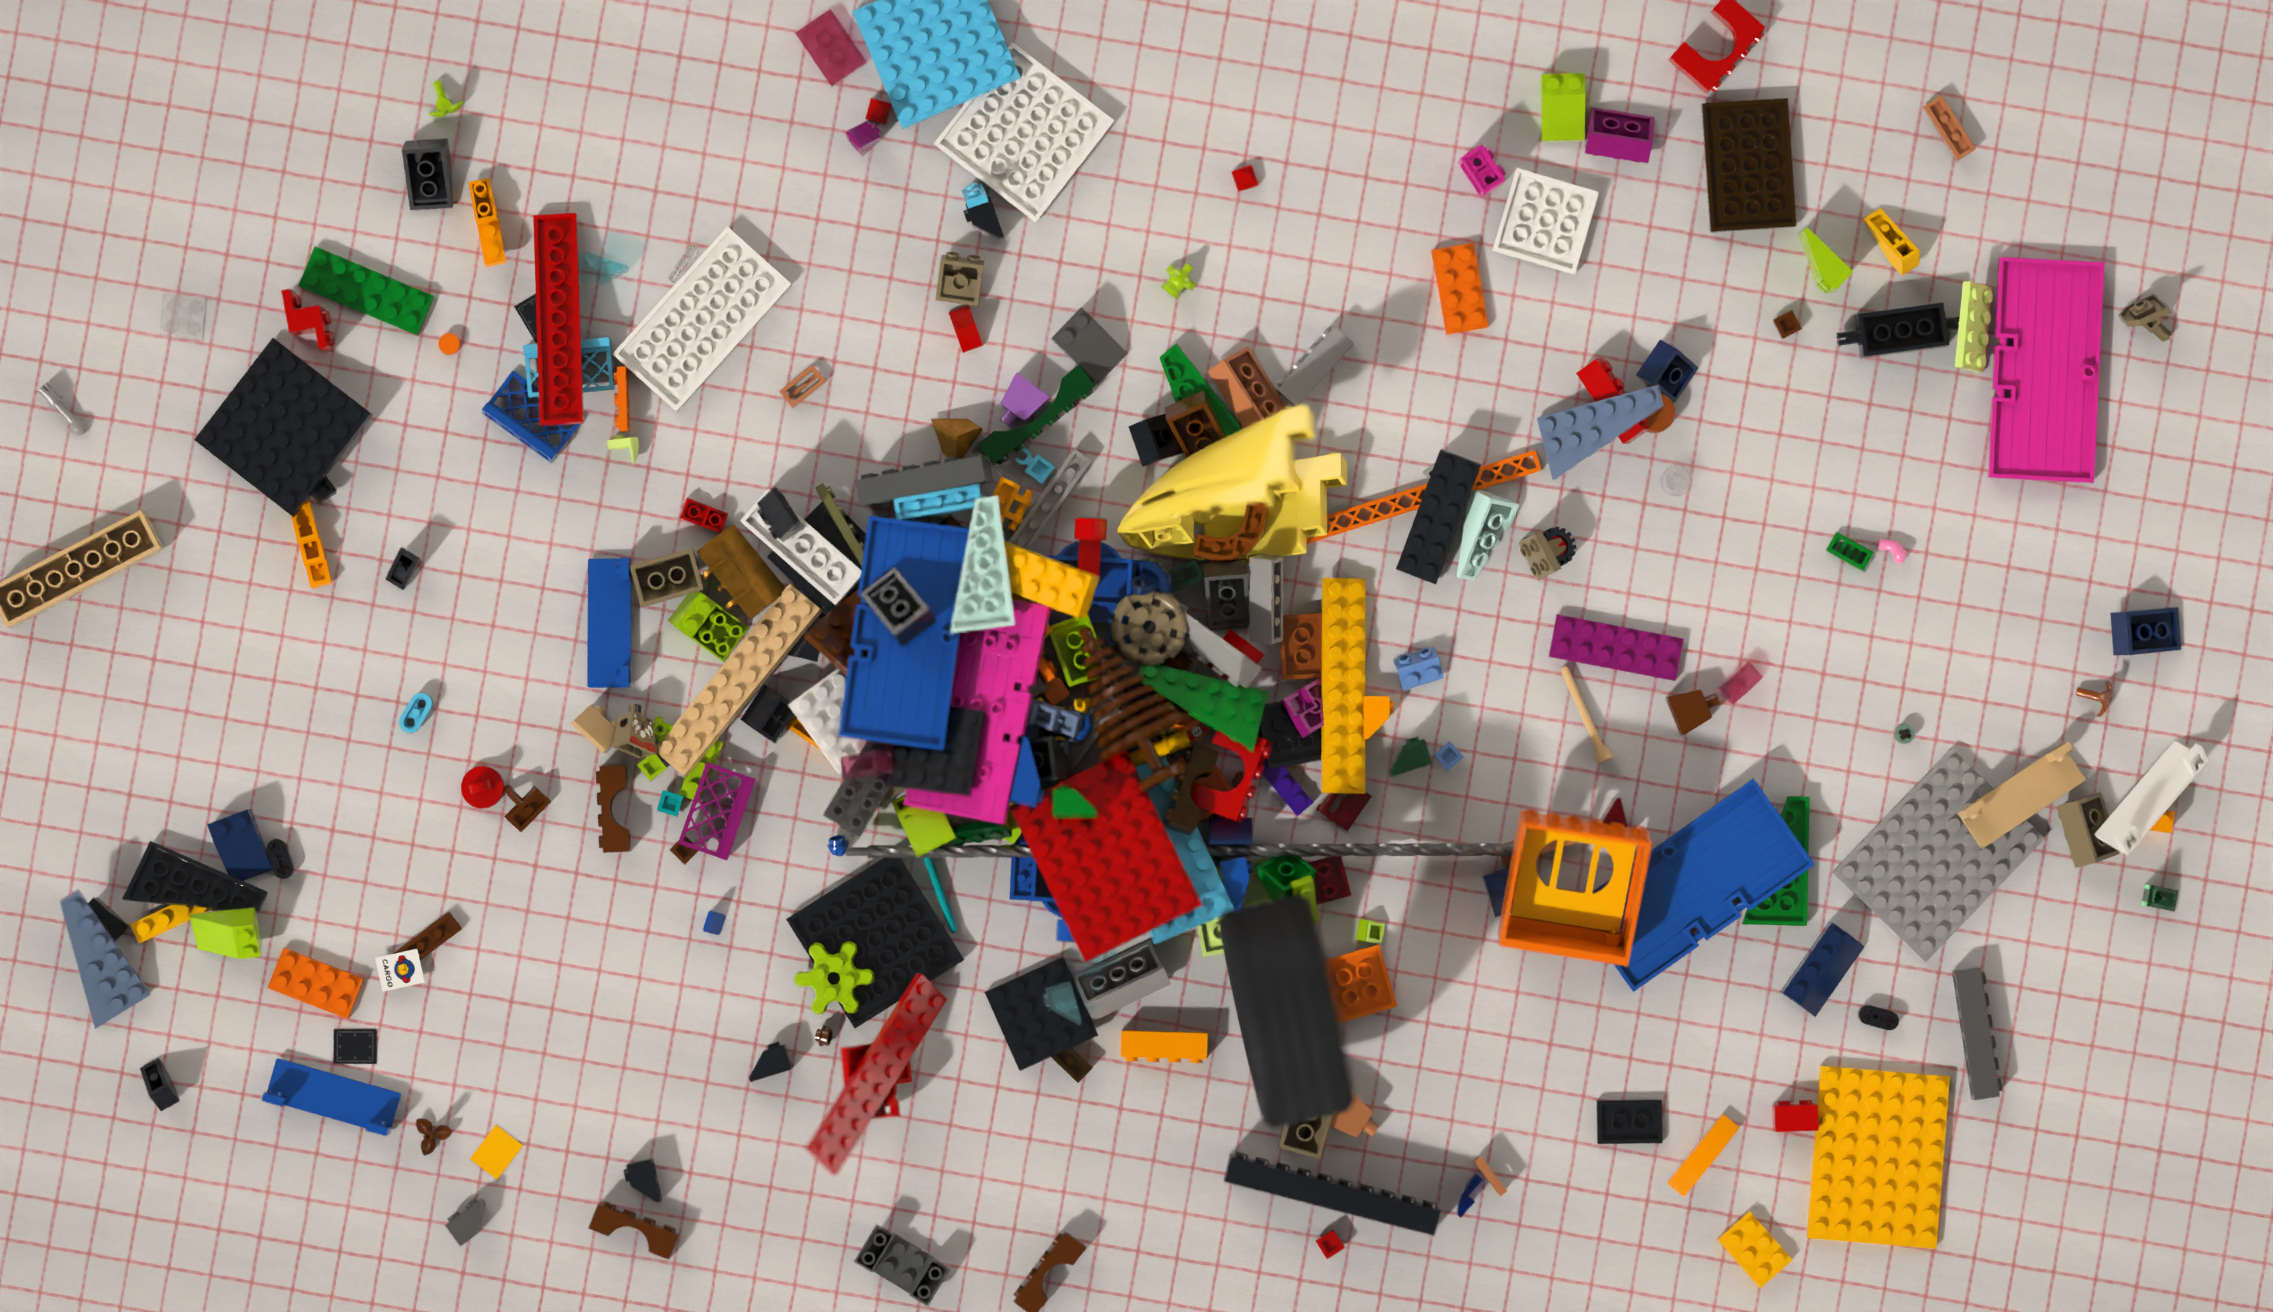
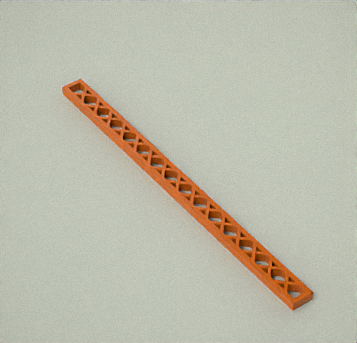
(1377, 502)

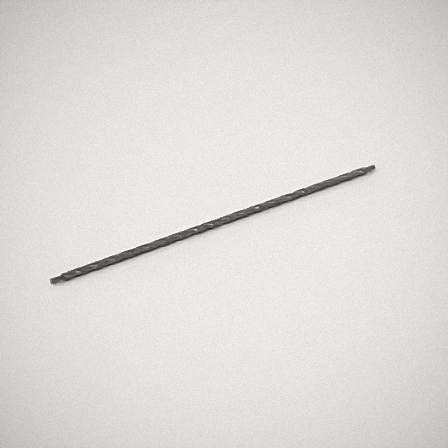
(1223, 850)

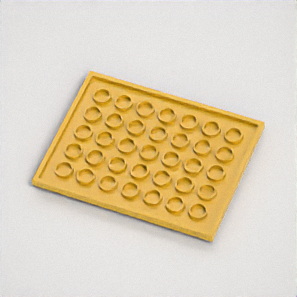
(1878, 1157)

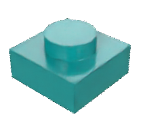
(670, 803)

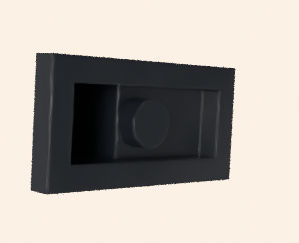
(403, 568)

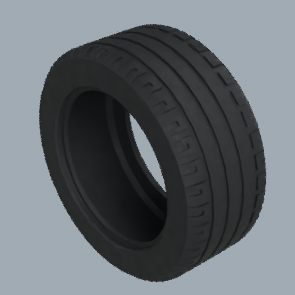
(1286, 1011)

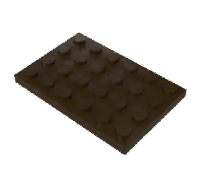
(1748, 165)

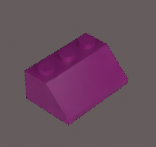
(1619, 135)

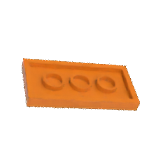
(1459, 289)
(315, 983)

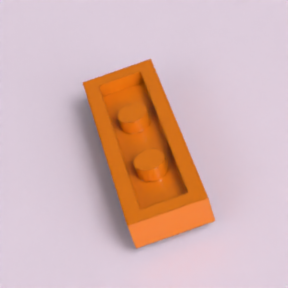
(621, 399)

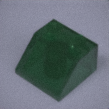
(1410, 757)

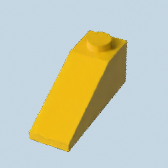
(1893, 242)

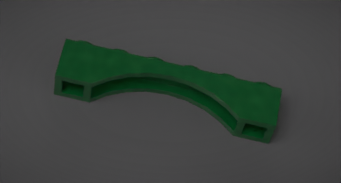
(1001, 443)

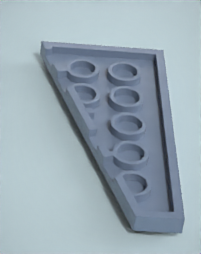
(105, 972)

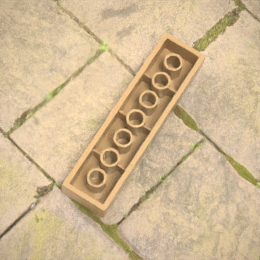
(77, 568)

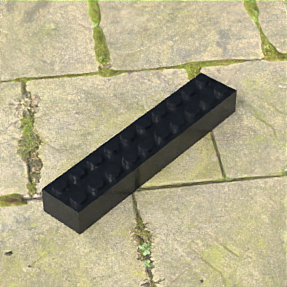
(1331, 1194)

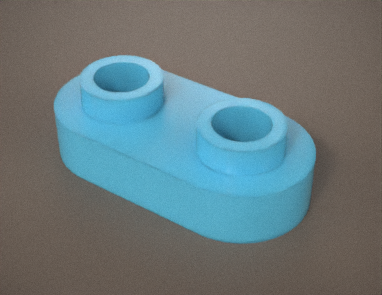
(415, 712)

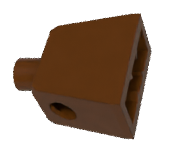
(1691, 709)

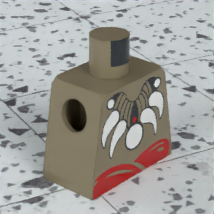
(635, 733)

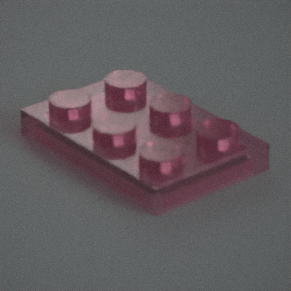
(831, 48)

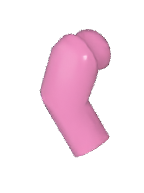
(1895, 548)

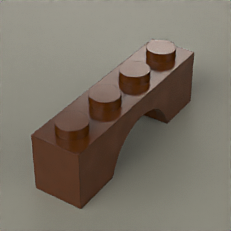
(611, 781)
(660, 1239)
(1066, 1251)

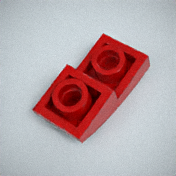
(703, 515)

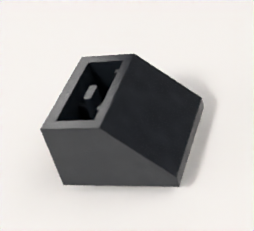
(769, 714)

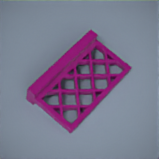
(734, 818)

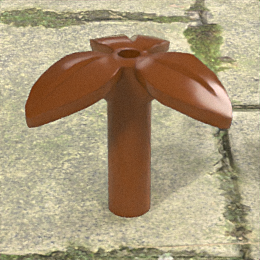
(2103, 697)

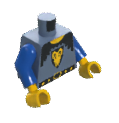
(1064, 740)

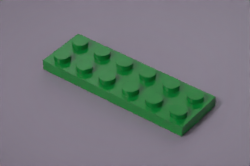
(366, 291)

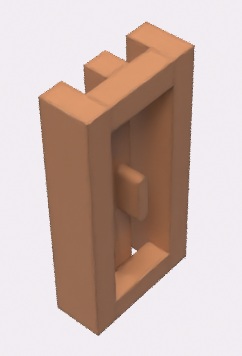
(816, 375)
(1500, 1189)

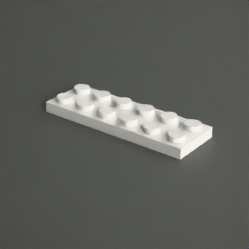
(809, 555)

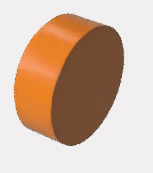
(449, 344)

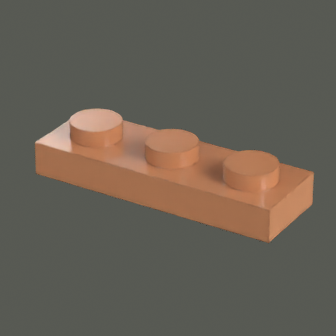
(1949, 128)

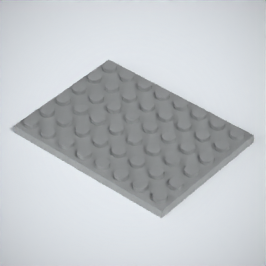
(1923, 863)

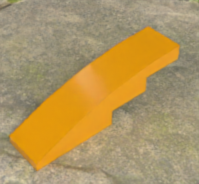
(311, 546)
(1703, 1155)

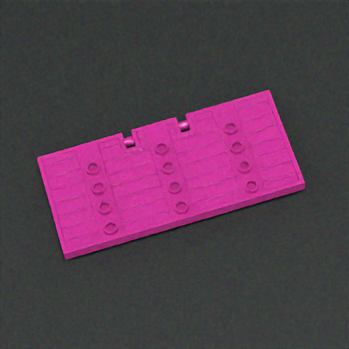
(2050, 369)
(986, 680)

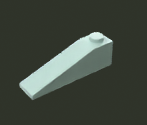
(1483, 525)

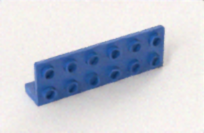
(609, 623)
(332, 1096)

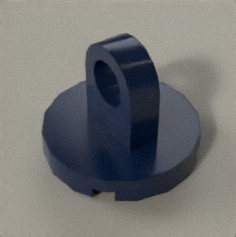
(1151, 577)

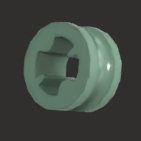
(1905, 740)

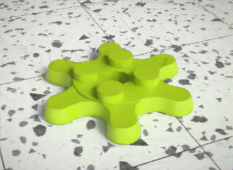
(849, 977)

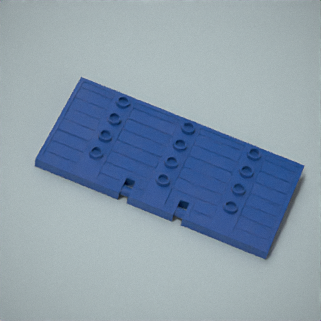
(905, 691)
(1697, 872)

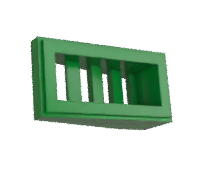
(1866, 562)

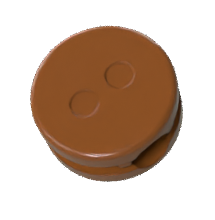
(1663, 417)

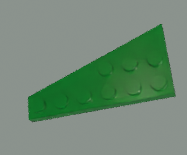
(1187, 381)
(1789, 903)

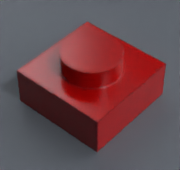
(878, 111)
(1244, 178)
(1330, 1244)

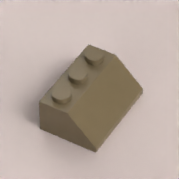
(667, 577)
(2080, 822)
(1306, 1136)

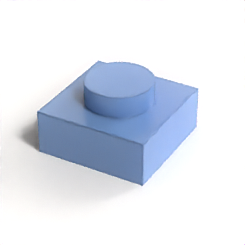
(1448, 756)

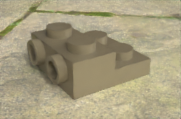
(960, 279)

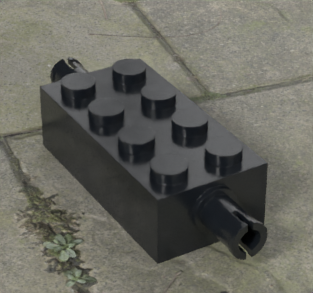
(1900, 330)

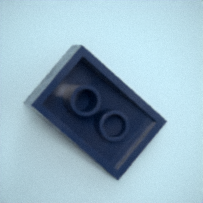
(2145, 631)
(240, 845)

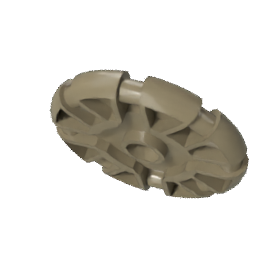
(1140, 636)

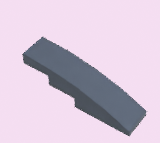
(1054, 718)

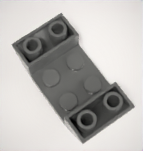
(902, 1264)

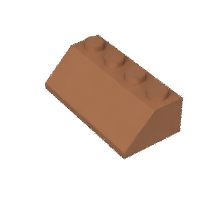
(1247, 387)

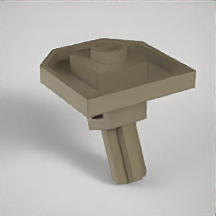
(2147, 314)

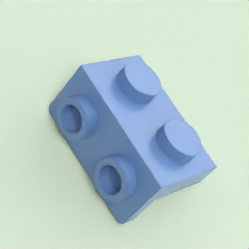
(1418, 668)

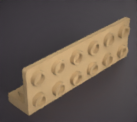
(2022, 796)

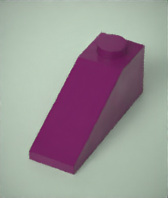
(863, 137)

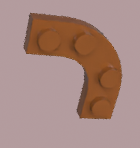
(1239, 543)

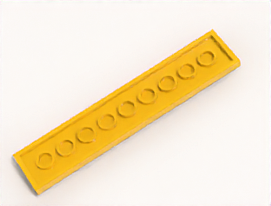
(1343, 685)

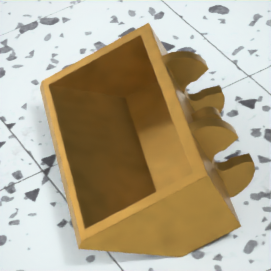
(740, 572)

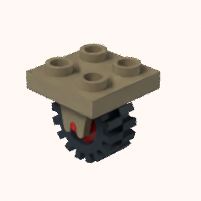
(1547, 551)

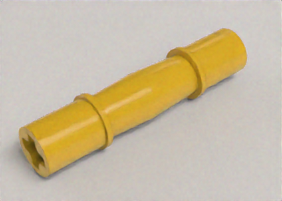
(1163, 747)

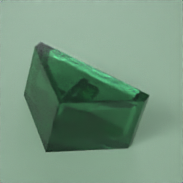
(2159, 897)

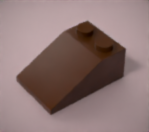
(1194, 423)

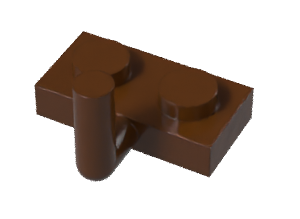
(526, 808)

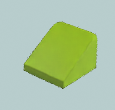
(1370, 931)

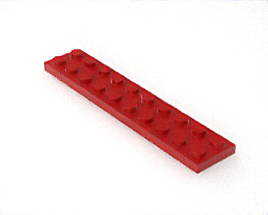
(558, 319)
(876, 1074)

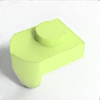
(621, 442)

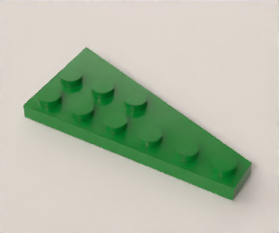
(1211, 700)

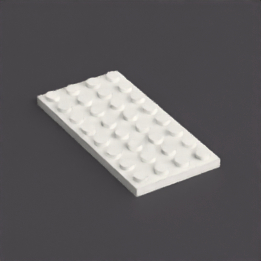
(702, 319)

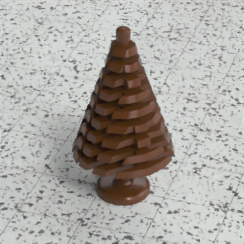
(1134, 722)

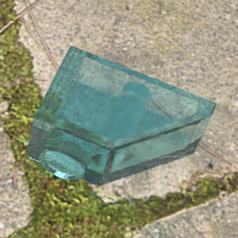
(1063, 1002)

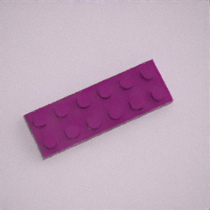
(1615, 647)

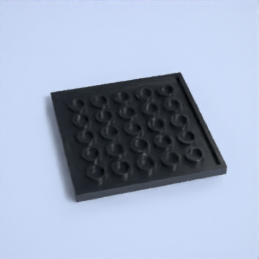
(283, 427)
(892, 932)

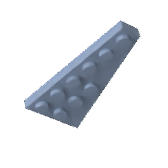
(1584, 430)

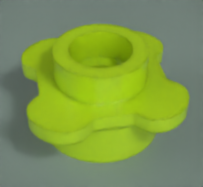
(666, 728)

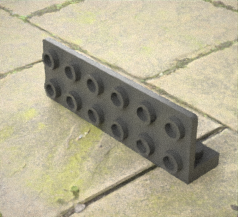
(858, 797)

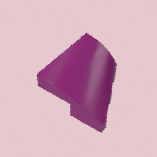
(1305, 708)

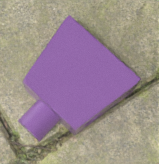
(1021, 400)

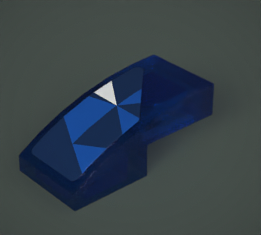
(1465, 1200)

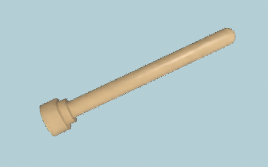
(1601, 752)

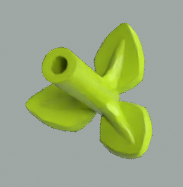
(443, 103)

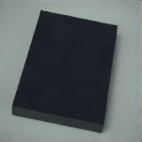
(1629, 1121)

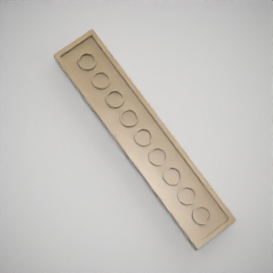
(738, 680)

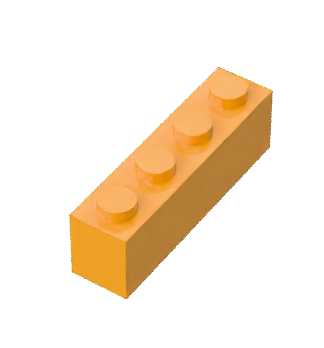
(1164, 1045)

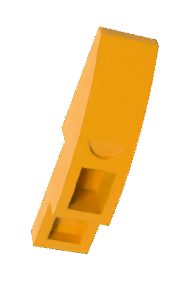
(487, 222)

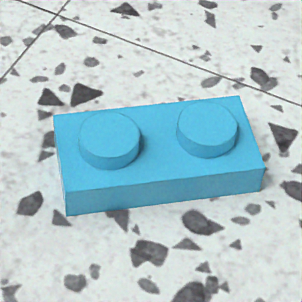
(974, 195)

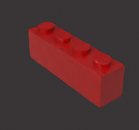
(1603, 384)

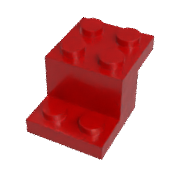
(308, 320)

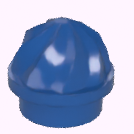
(837, 845)

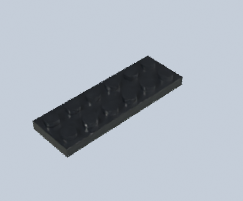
(1438, 516)

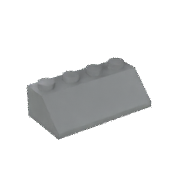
(1219, 653)
(1121, 980)

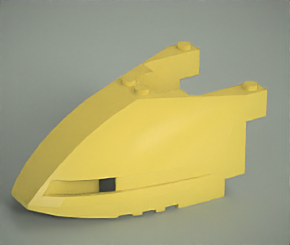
(1225, 476)

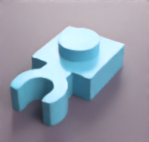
(1037, 467)

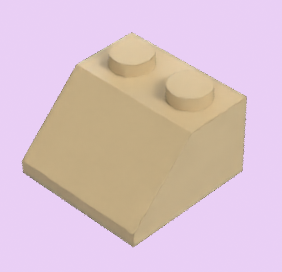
(596, 727)

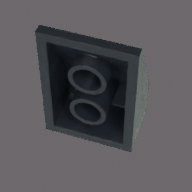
(428, 173)
(898, 607)

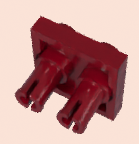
(1330, 880)

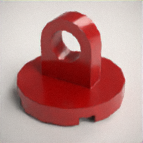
(482, 787)

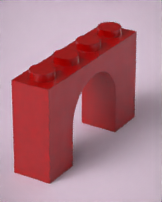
(1707, 73)
(1234, 803)

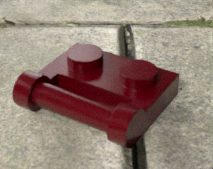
(1347, 810)

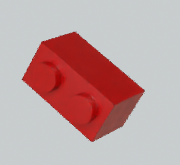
(1795, 1117)

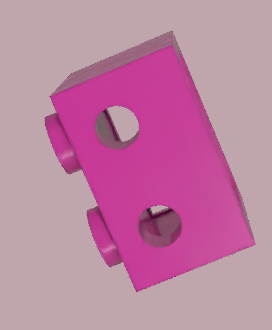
(1488, 168)

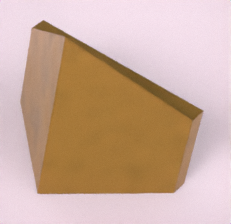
(956, 435)

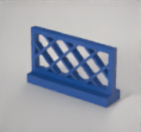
(517, 428)

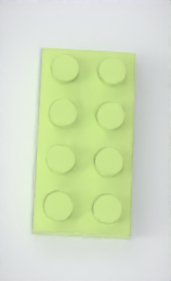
(1973, 327)

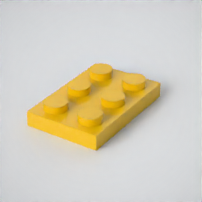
(1754, 1249)

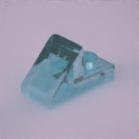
(610, 268)

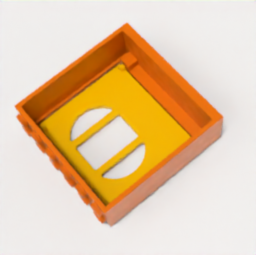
(1568, 920)

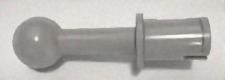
(77, 426)

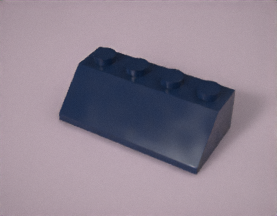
(1822, 968)

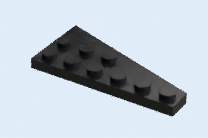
(182, 881)

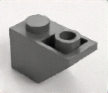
(467, 1224)

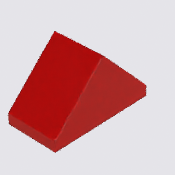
(965, 329)

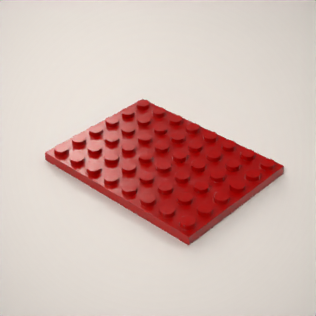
(1111, 871)

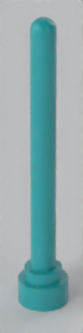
(941, 894)

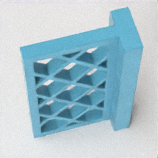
(588, 346)
(937, 502)

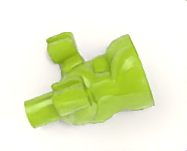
(1178, 280)

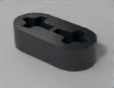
(275, 860)
(1877, 1022)

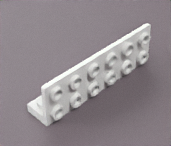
(2152, 796)

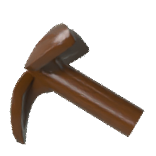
(428, 1144)

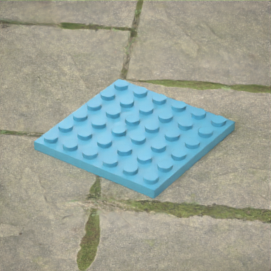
(935, 53)

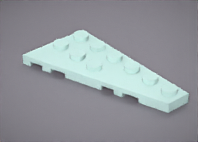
(984, 584)

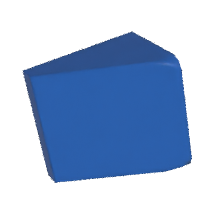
(714, 922)

